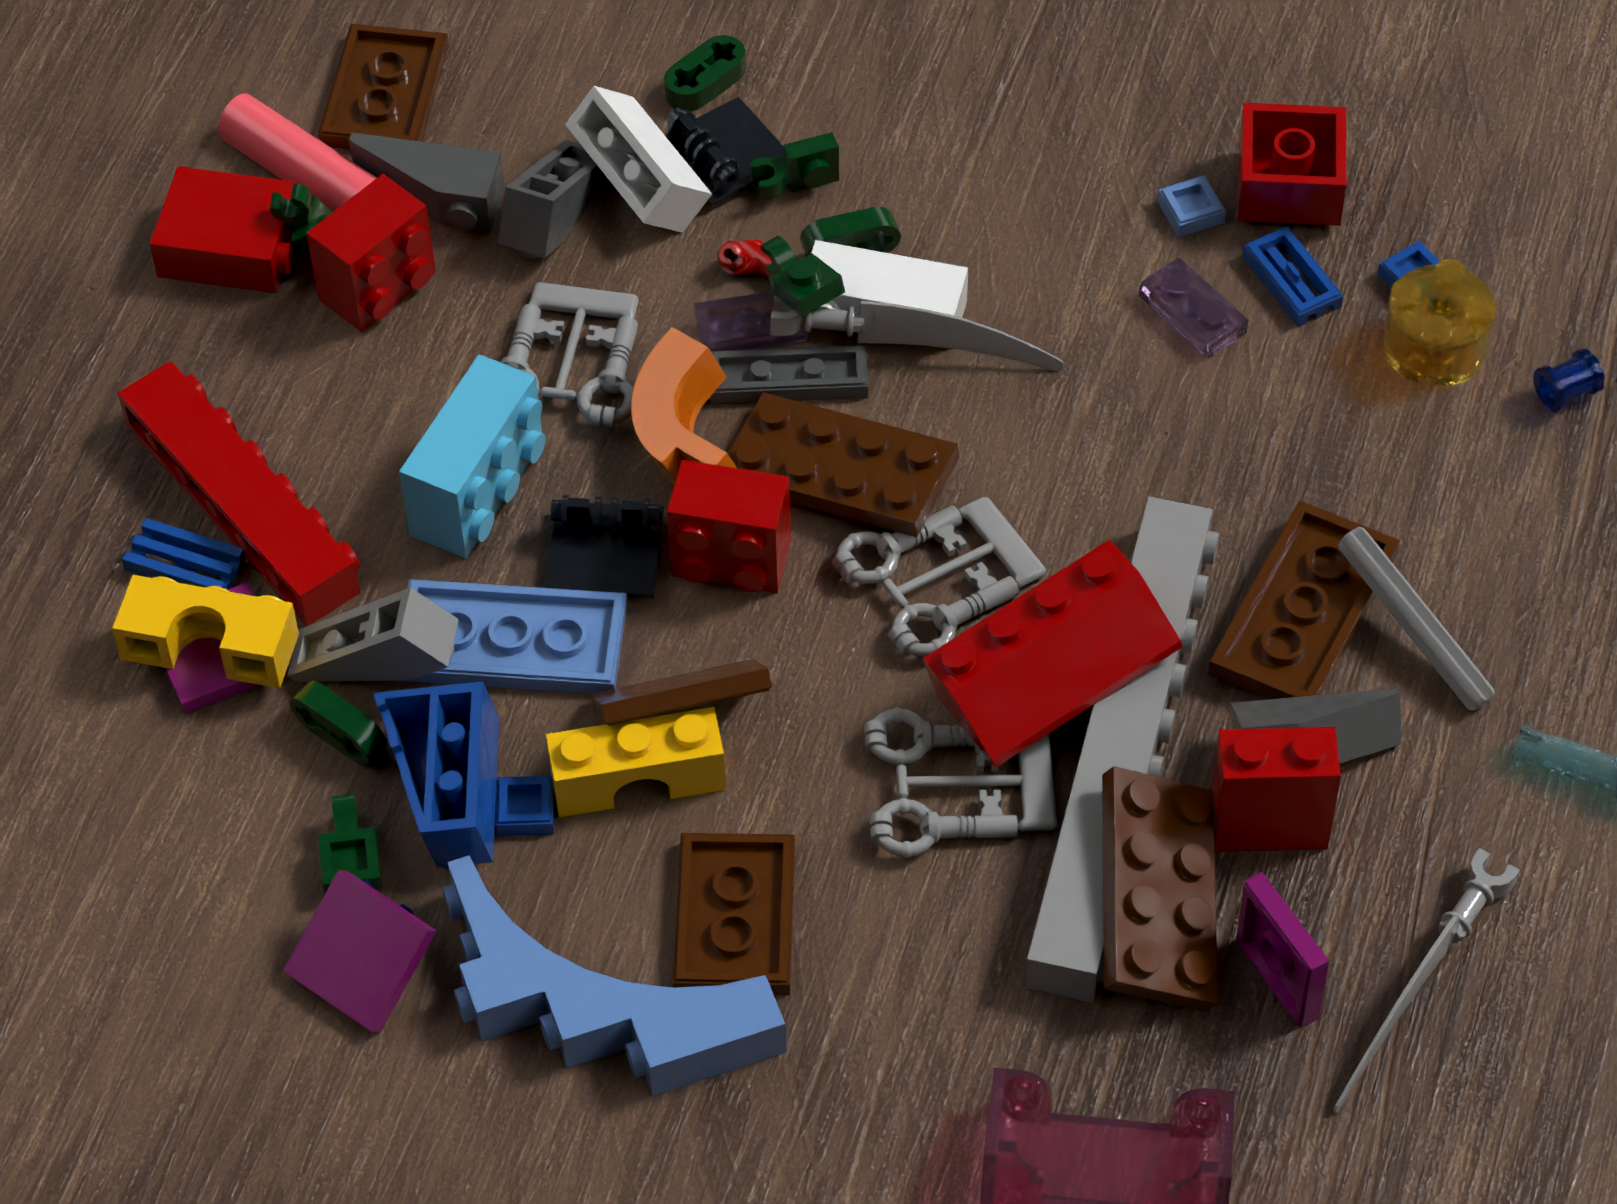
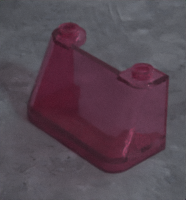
(1099, 1160)

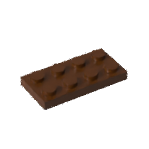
(846, 462)
(1298, 610)
(1159, 889)

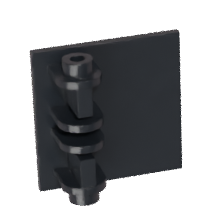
(722, 146)
(605, 546)

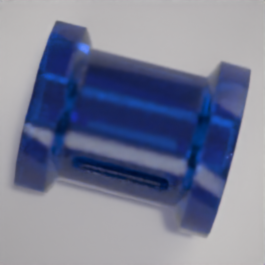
(1569, 379)

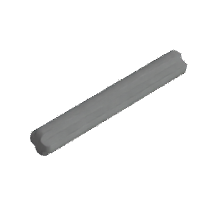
(1416, 619)

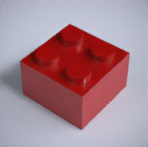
(1292, 164)
(372, 252)
(729, 526)

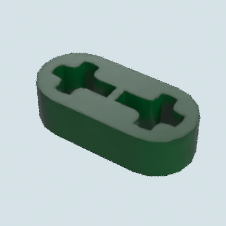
(701, 69)
(864, 229)
(338, 723)

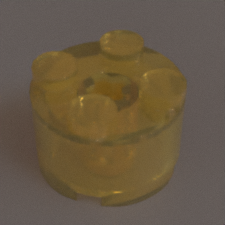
(1439, 323)

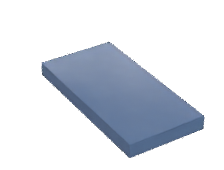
(530, 636)

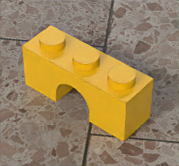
(165, 616)
(600, 759)

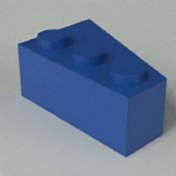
(447, 765)

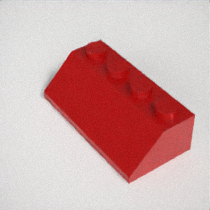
(1052, 653)

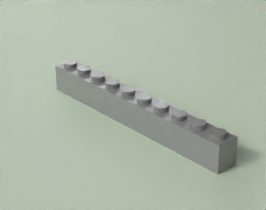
(1122, 733)

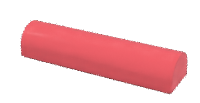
(290, 151)

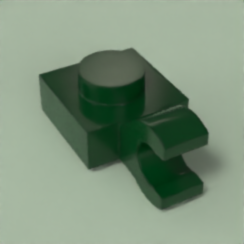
(803, 166)
(300, 213)
(802, 282)
(349, 846)

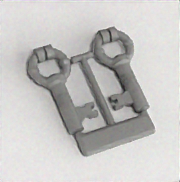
(620, 341)
(999, 538)
(1034, 779)

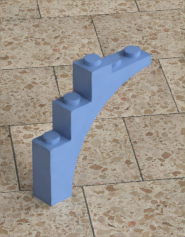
(666, 1031)

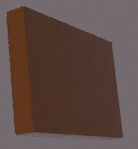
(384, 84)
(681, 692)
(734, 909)

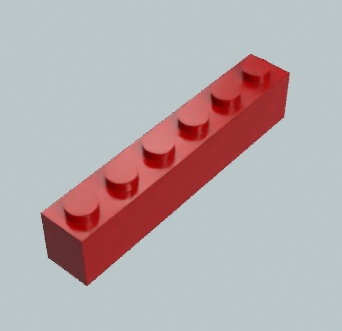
(240, 492)

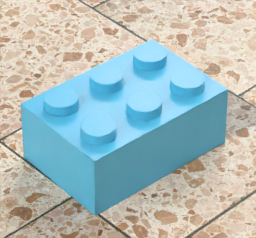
(472, 456)

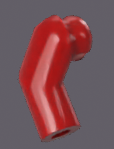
(743, 258)

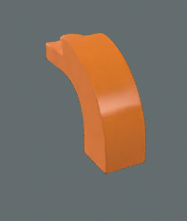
(667, 400)

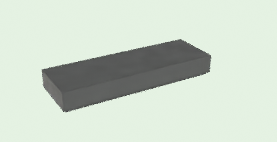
(792, 374)

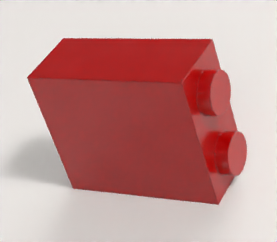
(222, 231)
(1275, 788)

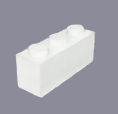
(638, 159)
(894, 279)

